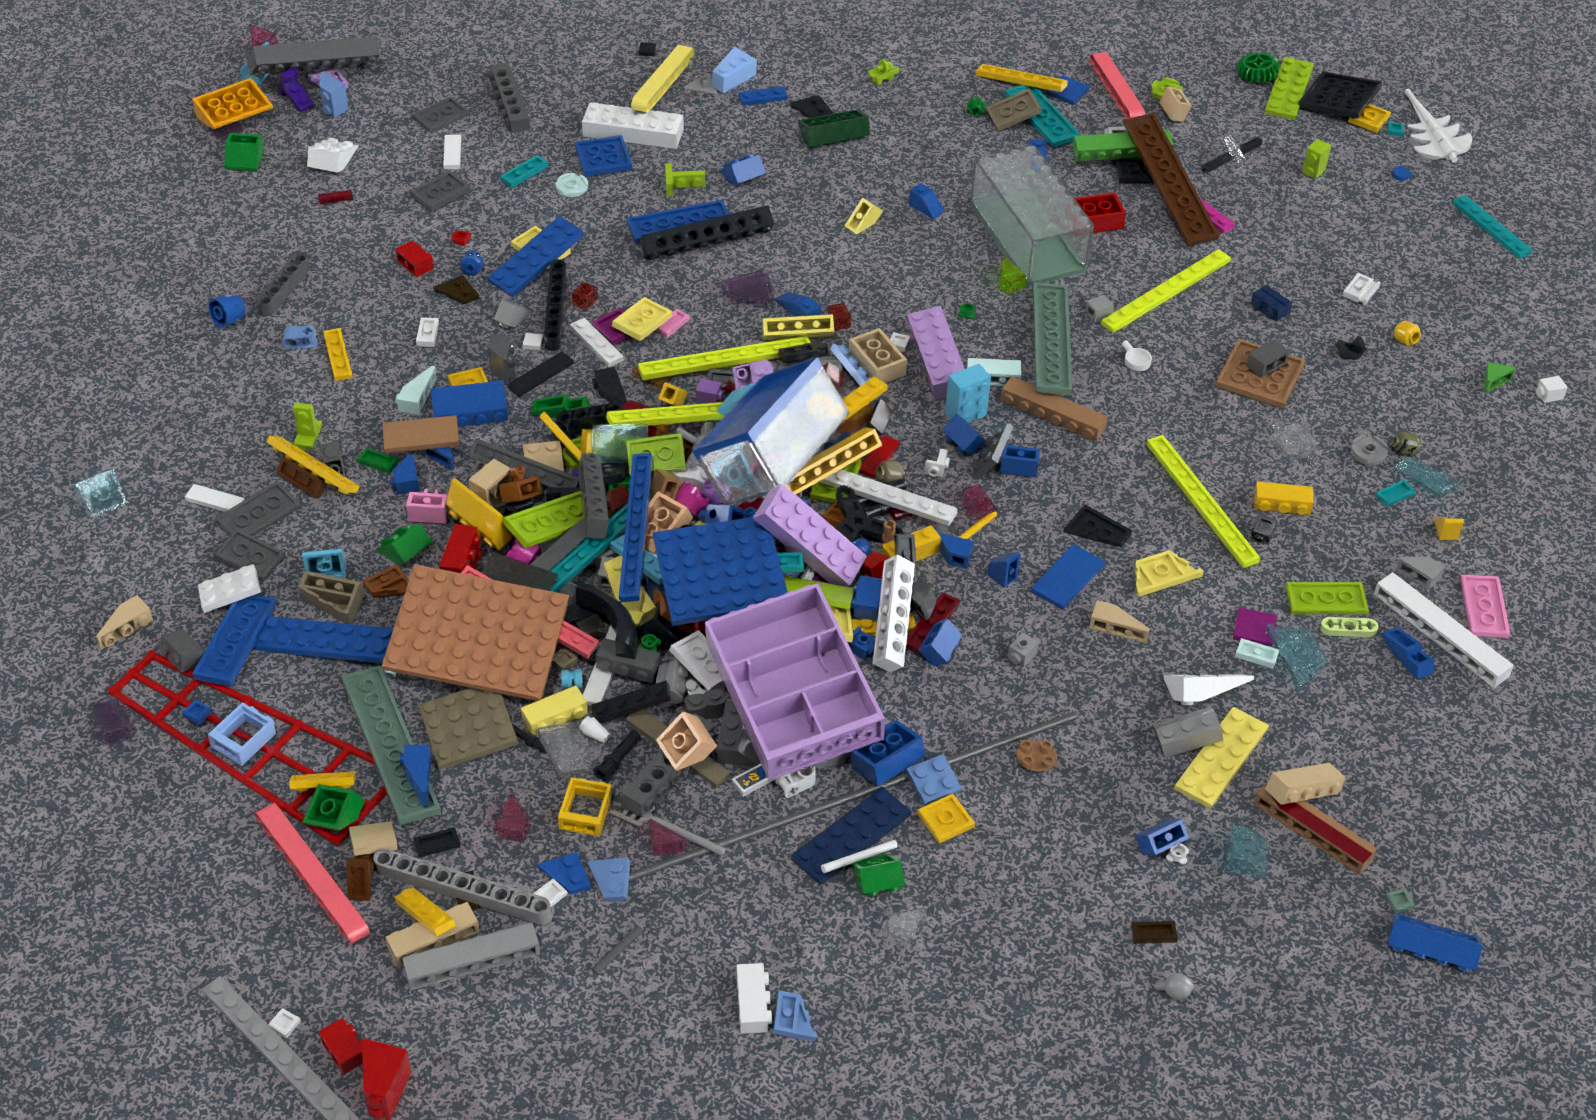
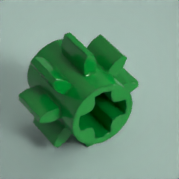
(976, 106)

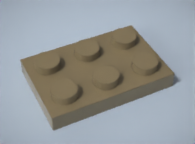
(1013, 109)

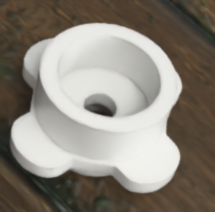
(1181, 858)

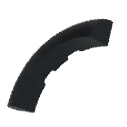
(617, 614)

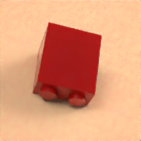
(384, 1077)

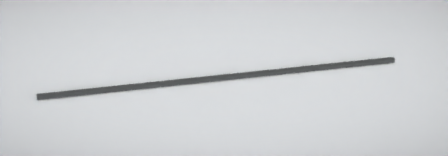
(845, 798)

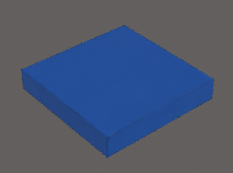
(1072, 93)

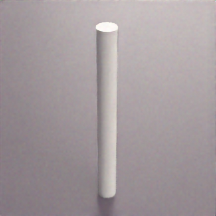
(859, 856)

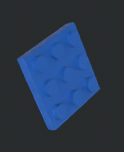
(603, 155)

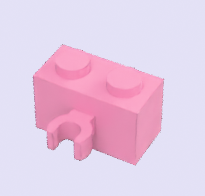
(427, 507)

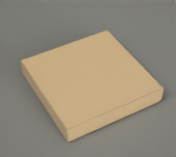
(372, 837)

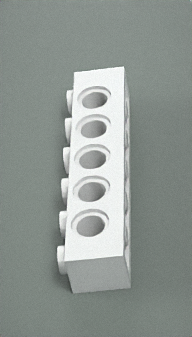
(893, 613)

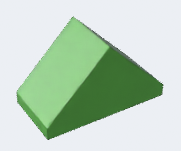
(1497, 375)

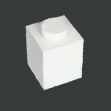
(1551, 389)

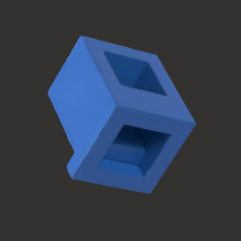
(862, 644)

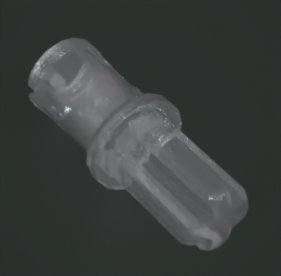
(1234, 150)

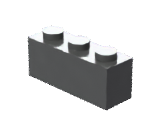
(643, 667)

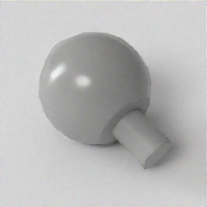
(1176, 986)

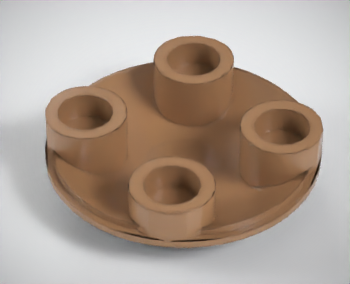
(1036, 755)

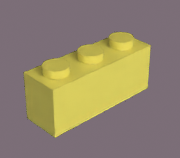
(554, 709)

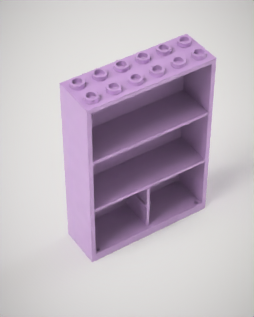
(794, 681)

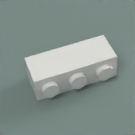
(753, 998)

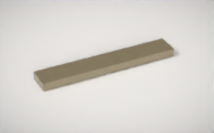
(653, 728)

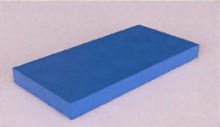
(1067, 576)

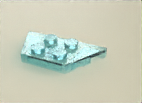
(1299, 652)

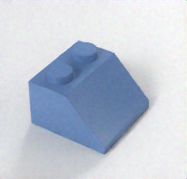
(333, 95)

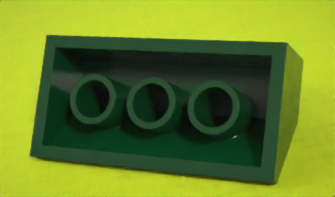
(834, 128)

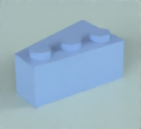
(733, 70)

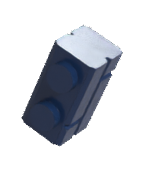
(1271, 303)

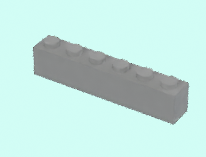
(471, 956)

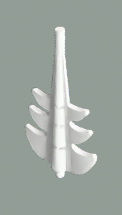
(1440, 138)

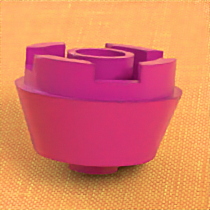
(692, 498)
(523, 554)

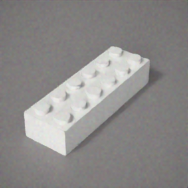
(637, 127)

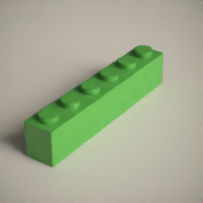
(1106, 146)

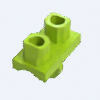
(883, 71)

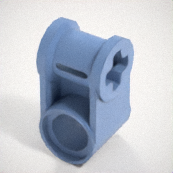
(299, 336)

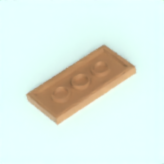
(420, 434)

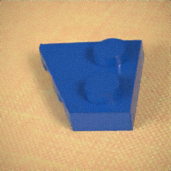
(567, 872)

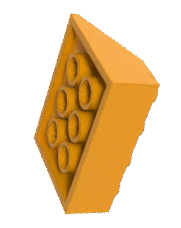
(230, 104)

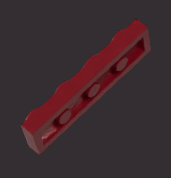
(943, 610)

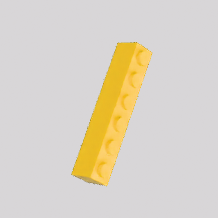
(835, 458)

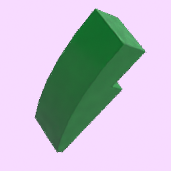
(556, 404)

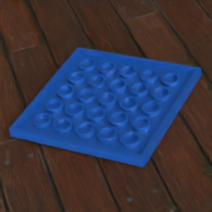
(717, 568)

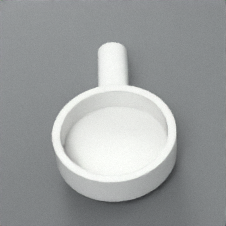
(1136, 358)

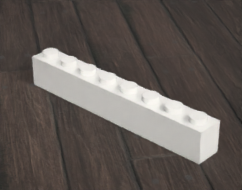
(1443, 630)

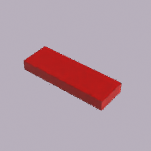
(878, 455)

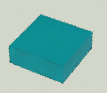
(1395, 129)

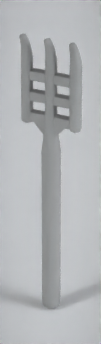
(688, 835)

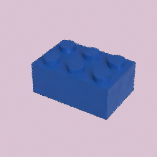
(889, 756)

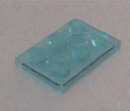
(610, 440)

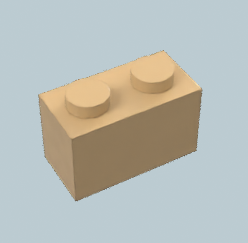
(1175, 104)

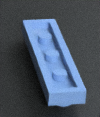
(850, 363)

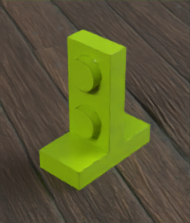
(682, 179)
(306, 425)

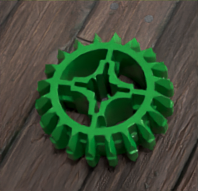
(1258, 68)

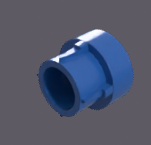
(226, 310)

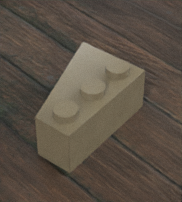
(332, 595)

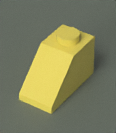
(863, 216)

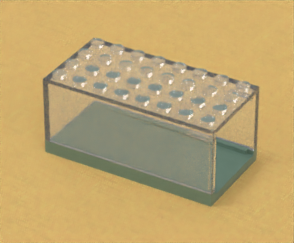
(1031, 215)

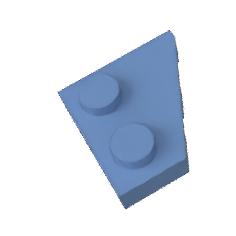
(792, 1018)

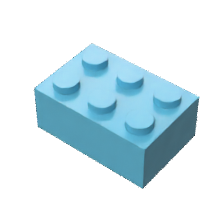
(968, 393)

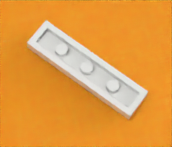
(596, 342)

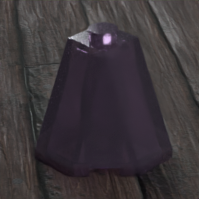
(750, 287)

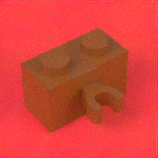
(520, 487)

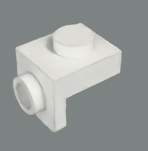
(936, 468)

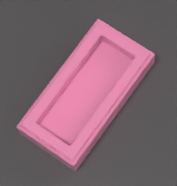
(674, 323)

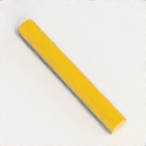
(978, 525)

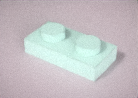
(1257, 653)

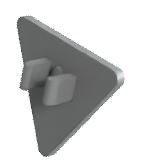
(702, 84)

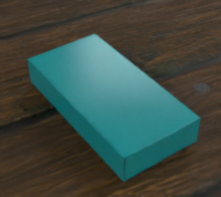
(1395, 493)

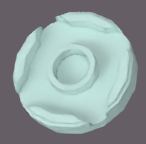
(571, 185)

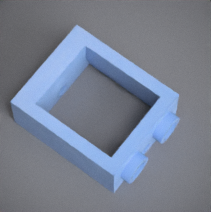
(241, 754)

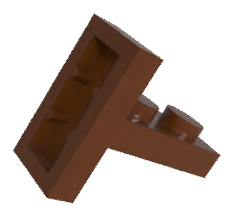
(359, 877)

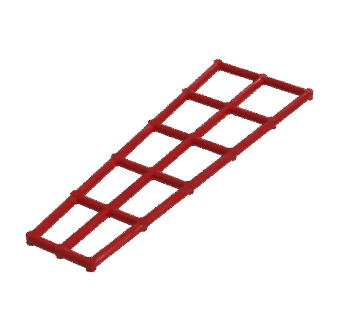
(270, 751)

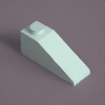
(416, 392)

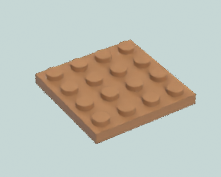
(1270, 389)

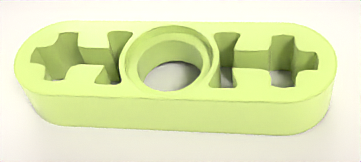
(1363, 631)

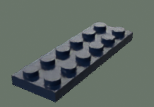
(851, 833)

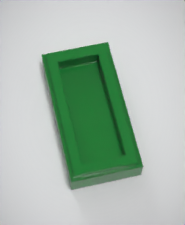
(377, 460)

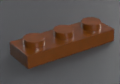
(301, 477)

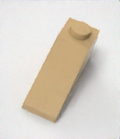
(1115, 621)

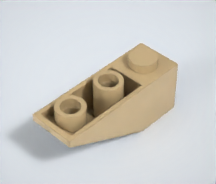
(125, 620)

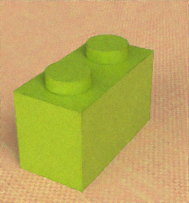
(1316, 158)

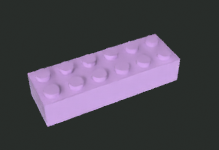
(935, 348)
(807, 532)

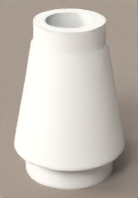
(593, 729)

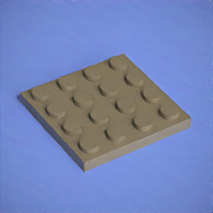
(467, 726)

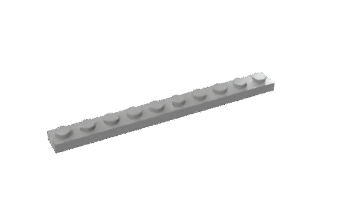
(277, 1051)

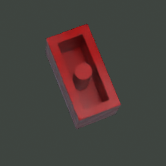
(414, 258)
(342, 1045)

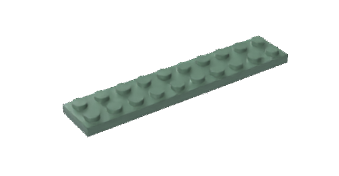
(1052, 339)
(386, 739)

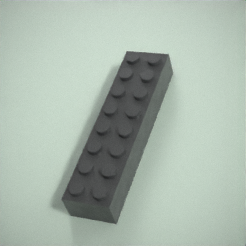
(312, 56)

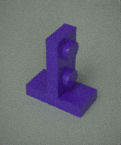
(291, 87)

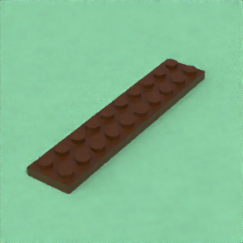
(1171, 179)

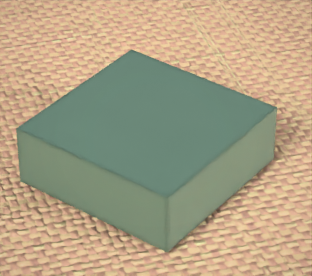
(1400, 900)

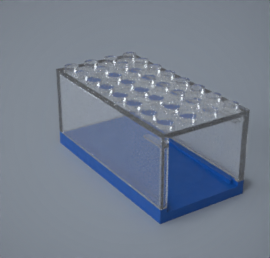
(771, 432)

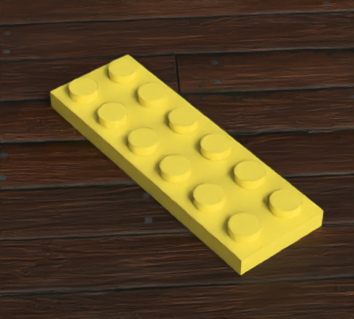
(1220, 761)

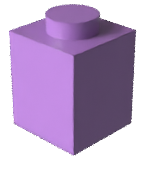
(709, 392)

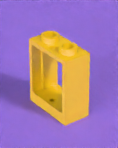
(583, 823)

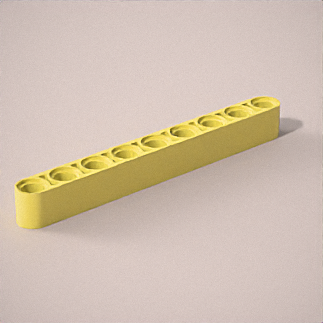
(662, 79)

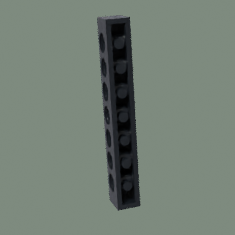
(760, 214)

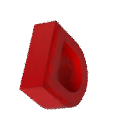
(461, 237)

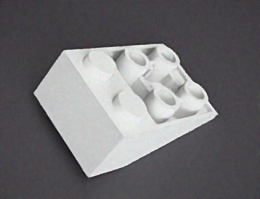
(330, 154)

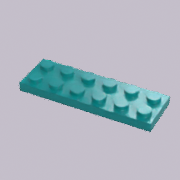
(1050, 122)

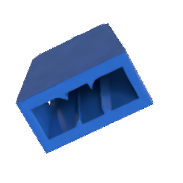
(720, 513)

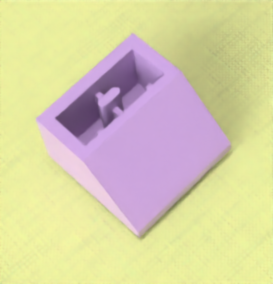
(751, 372)

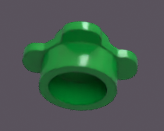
(967, 310)
(650, 642)

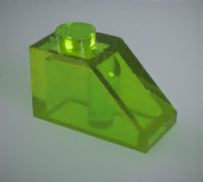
(1011, 277)

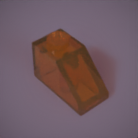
(856, 421)

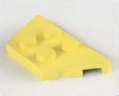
(1162, 572)

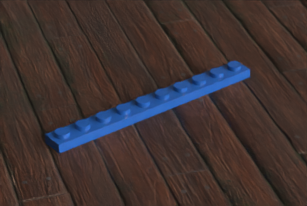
(635, 528)

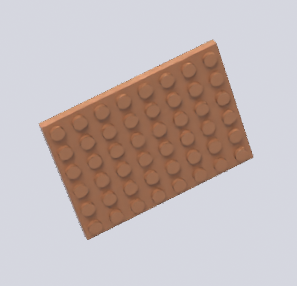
(476, 632)

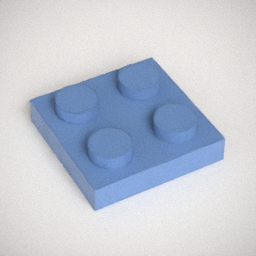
(933, 779)

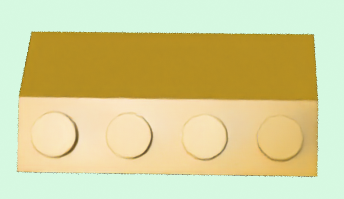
(476, 512)

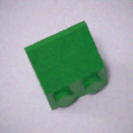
(333, 808)
(878, 874)

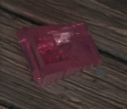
(665, 840)

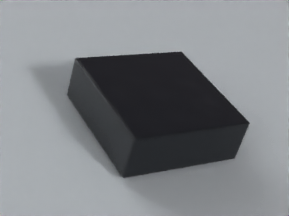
(647, 49)

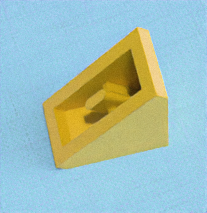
(1449, 528)

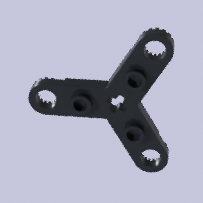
(854, 513)

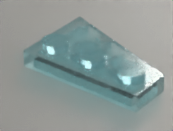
(1433, 481)

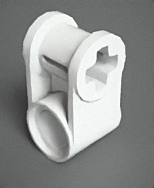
(797, 781)

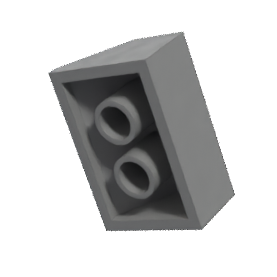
(1188, 732)

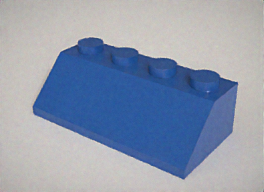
(471, 402)
(1435, 942)

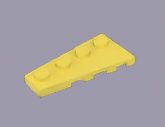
(636, 608)

